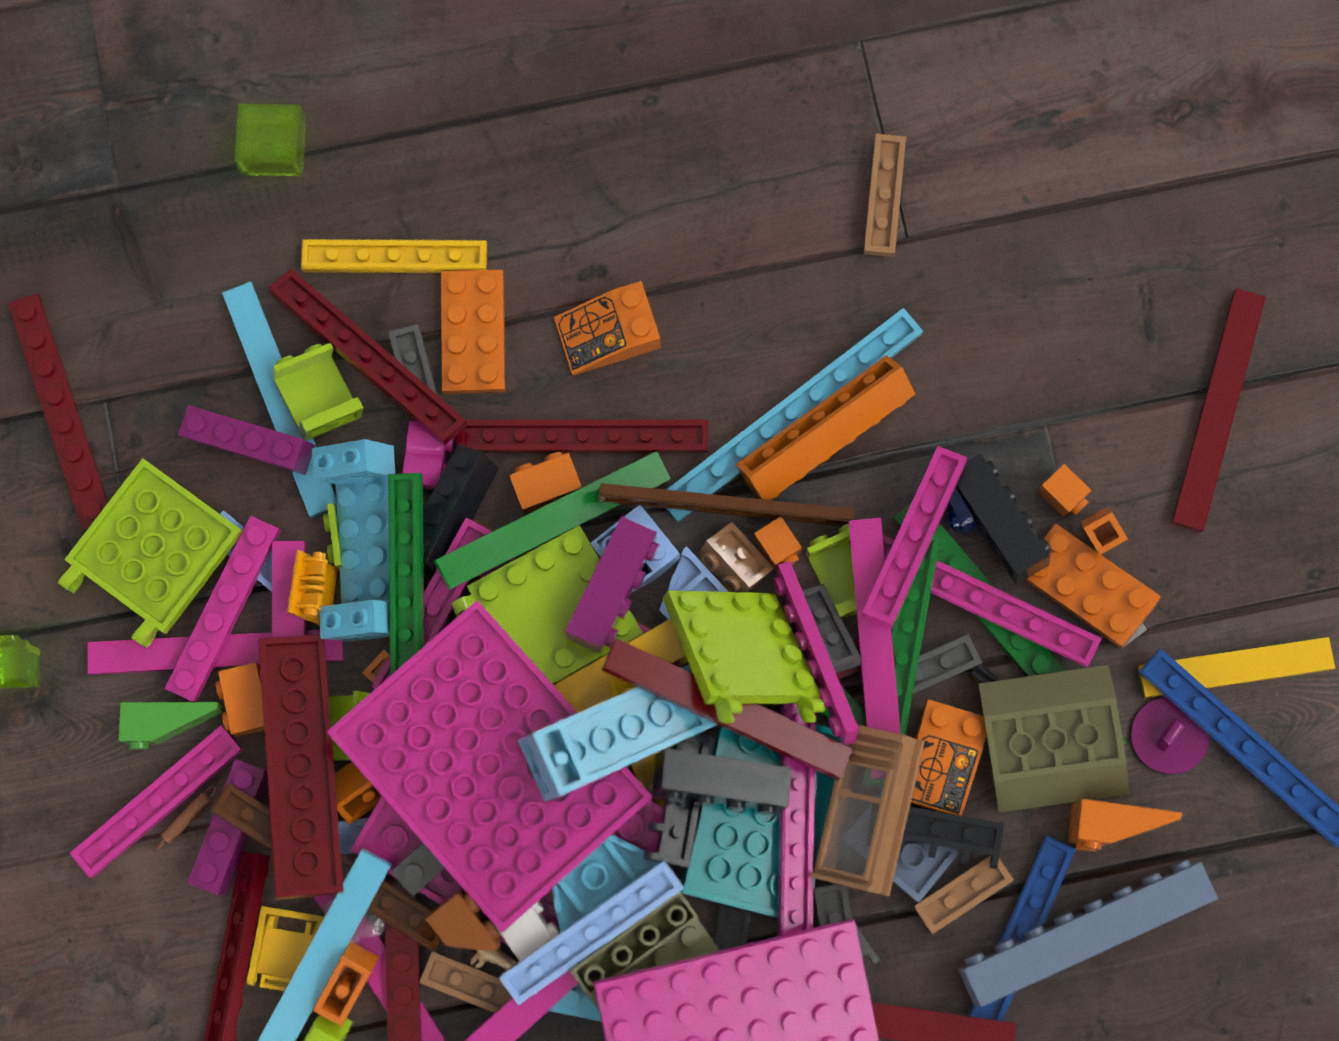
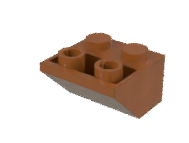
(463, 925)

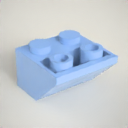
(665, 557)

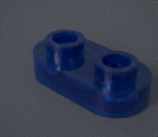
(959, 515)

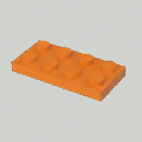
(473, 331)
(1093, 588)

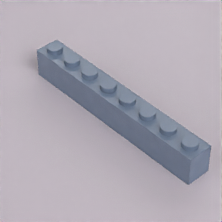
(1087, 933)

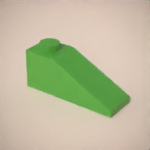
(158, 721)

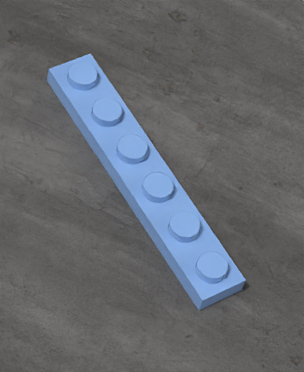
(591, 932)

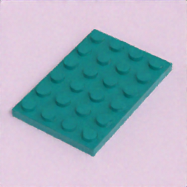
(739, 850)

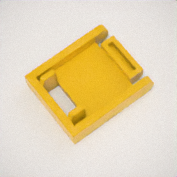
(279, 951)

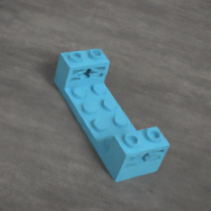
(361, 483)
(606, 739)

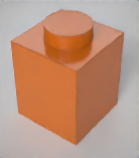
(1065, 492)
(1104, 530)
(778, 543)

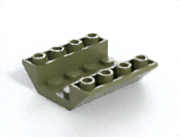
(1054, 738)
(657, 939)

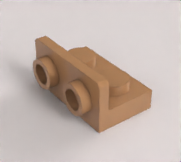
(734, 560)

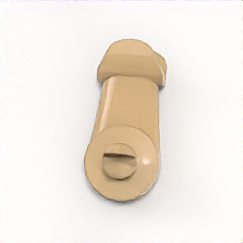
(497, 956)

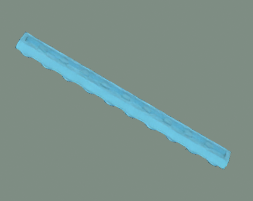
(720, 467)

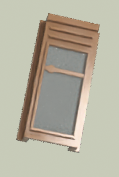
(869, 812)

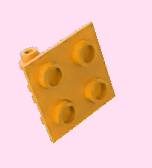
(311, 586)

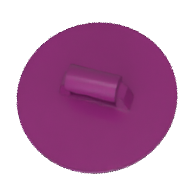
(1167, 738)

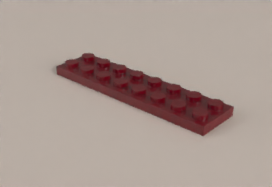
(300, 767)

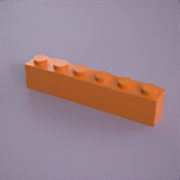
(826, 429)

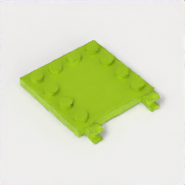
(151, 549)
(537, 599)
(742, 651)

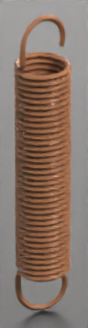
(186, 817)

